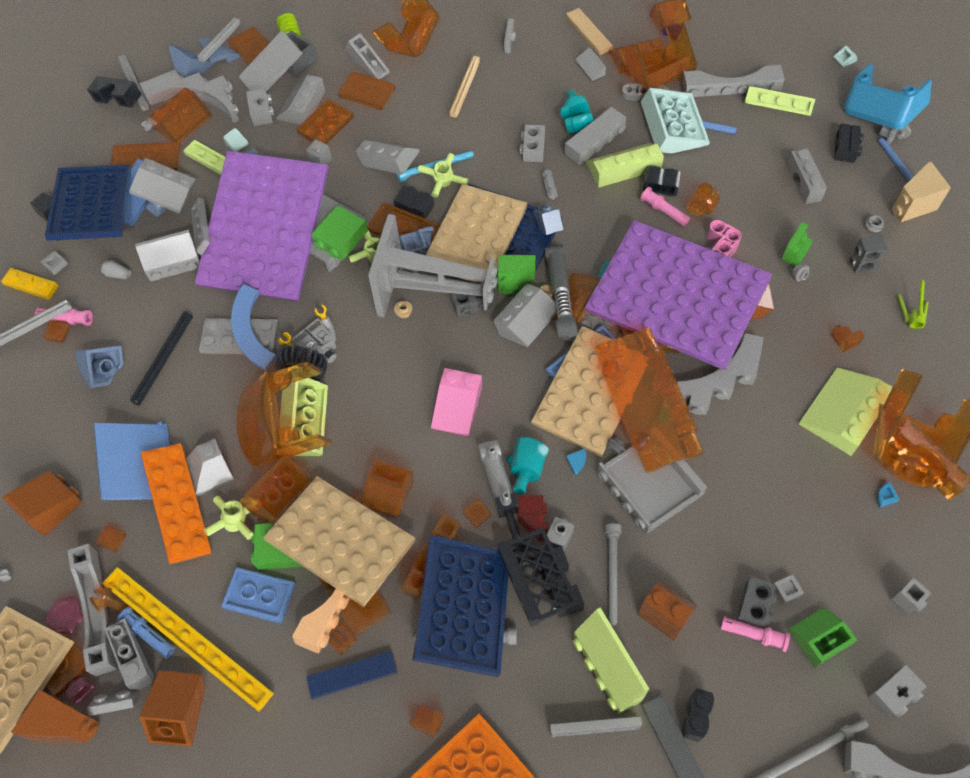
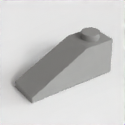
(366, 57)

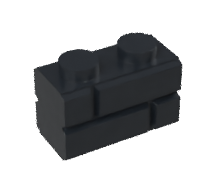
(848, 143)

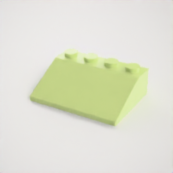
(846, 409)
(610, 663)

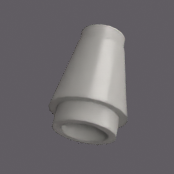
(115, 270)

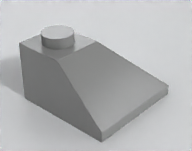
(208, 467)

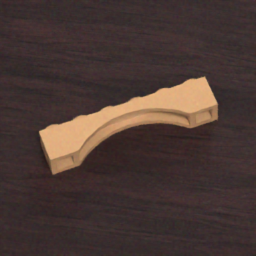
(315, 627)

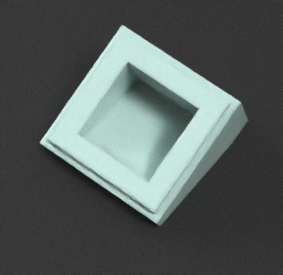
(845, 57)
(235, 140)

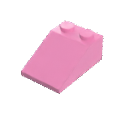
(456, 402)

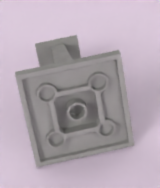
(390, 257)

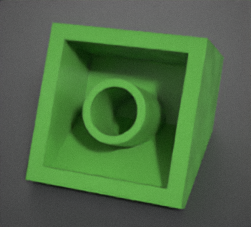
(515, 272)

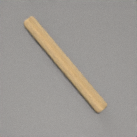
(464, 86)

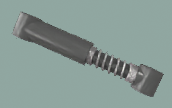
(560, 287)

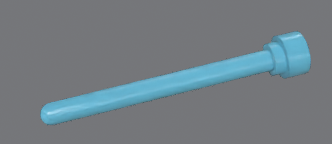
(412, 171)

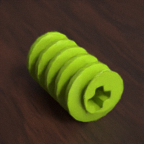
(287, 23)

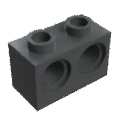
(868, 254)
(471, 305)
(751, 601)

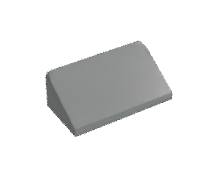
(591, 64)

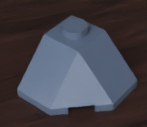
(187, 61)
(99, 364)

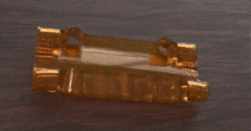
(649, 400)

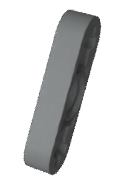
(633, 95)

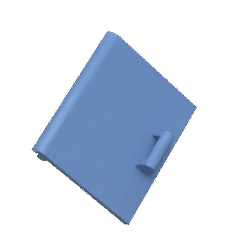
(120, 460)

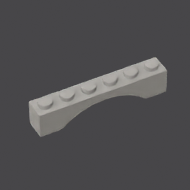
(704, 84)
(87, 576)
(868, 760)

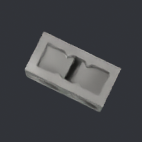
(533, 143)

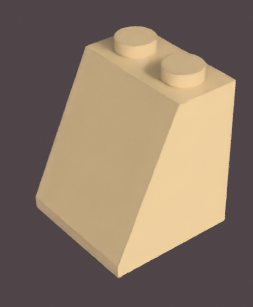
(921, 194)

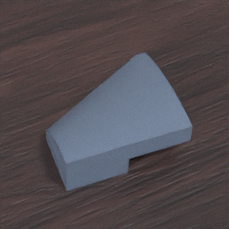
(221, 53)
(418, 241)

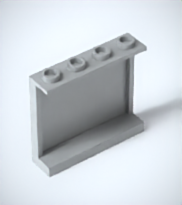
(651, 495)

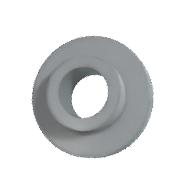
(874, 223)
(800, 272)

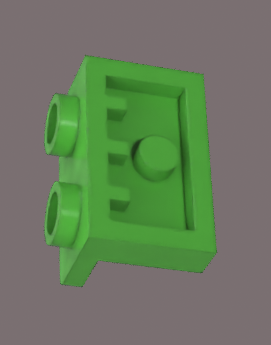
(798, 246)

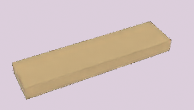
(589, 31)

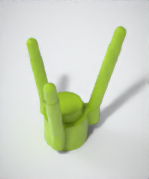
(917, 318)

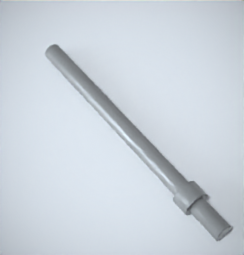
(845, 734)

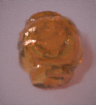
(704, 200)

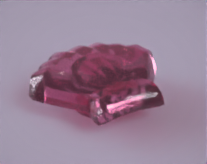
(64, 615)

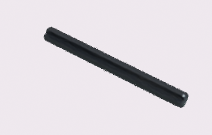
(161, 358)

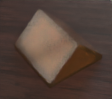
(670, 12)

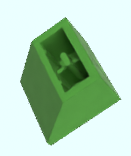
(822, 636)

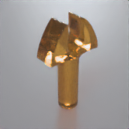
(107, 600)

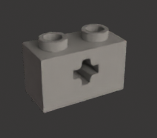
(259, 106)
(886, 695)

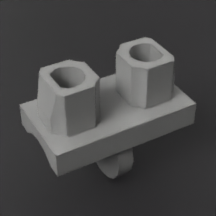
(890, 133)

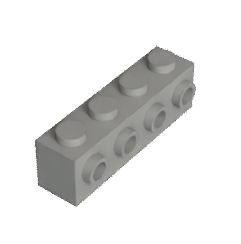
(595, 136)

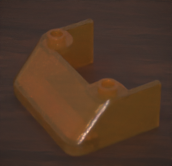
(418, 29)
(678, 59)

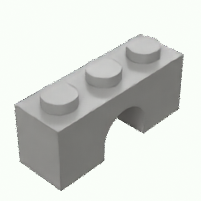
(812, 184)

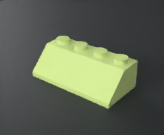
(624, 164)
(305, 409)

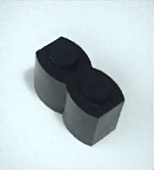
(662, 180)
(414, 201)
(697, 721)

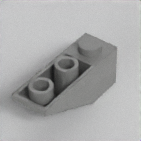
(129, 656)

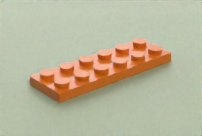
(175, 503)

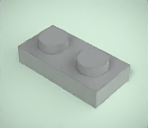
(120, 701)

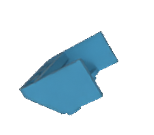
(885, 105)

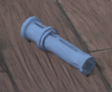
(140, 628)

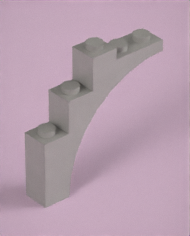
(215, 92)
(741, 368)

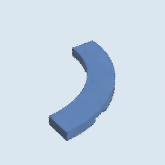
(243, 330)

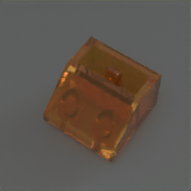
(387, 487)

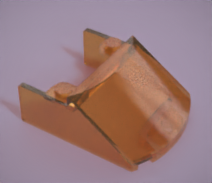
(259, 418)
(949, 432)

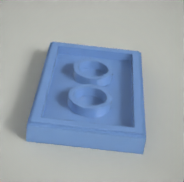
(258, 595)

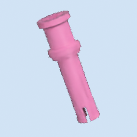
(658, 202)
(73, 316)
(766, 636)

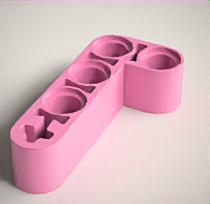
(724, 237)

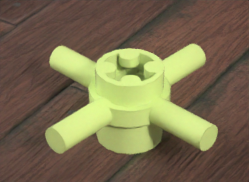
(442, 174)
(369, 249)
(232, 518)

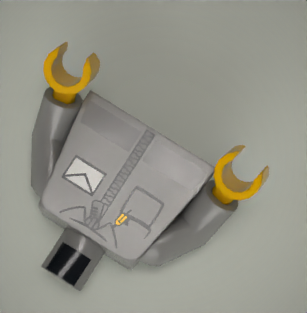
(318, 336)

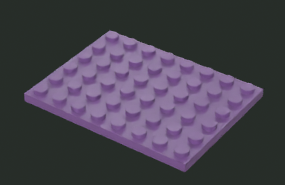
(262, 225)
(681, 292)

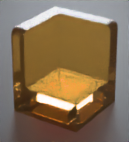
(845, 338)
(427, 721)

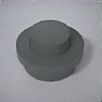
(615, 446)

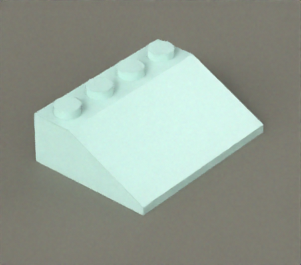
(674, 120)

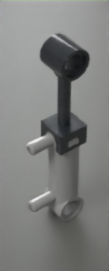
(504, 498)

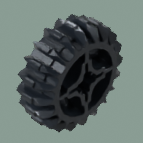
(295, 355)

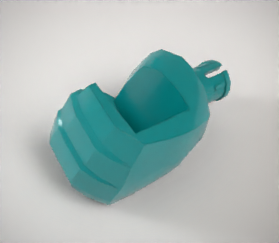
(576, 112)
(527, 462)

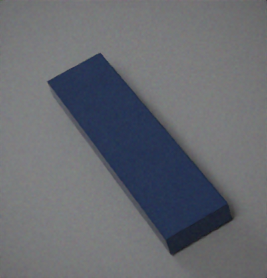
(351, 675)

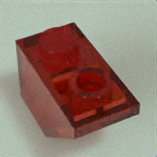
(531, 513)

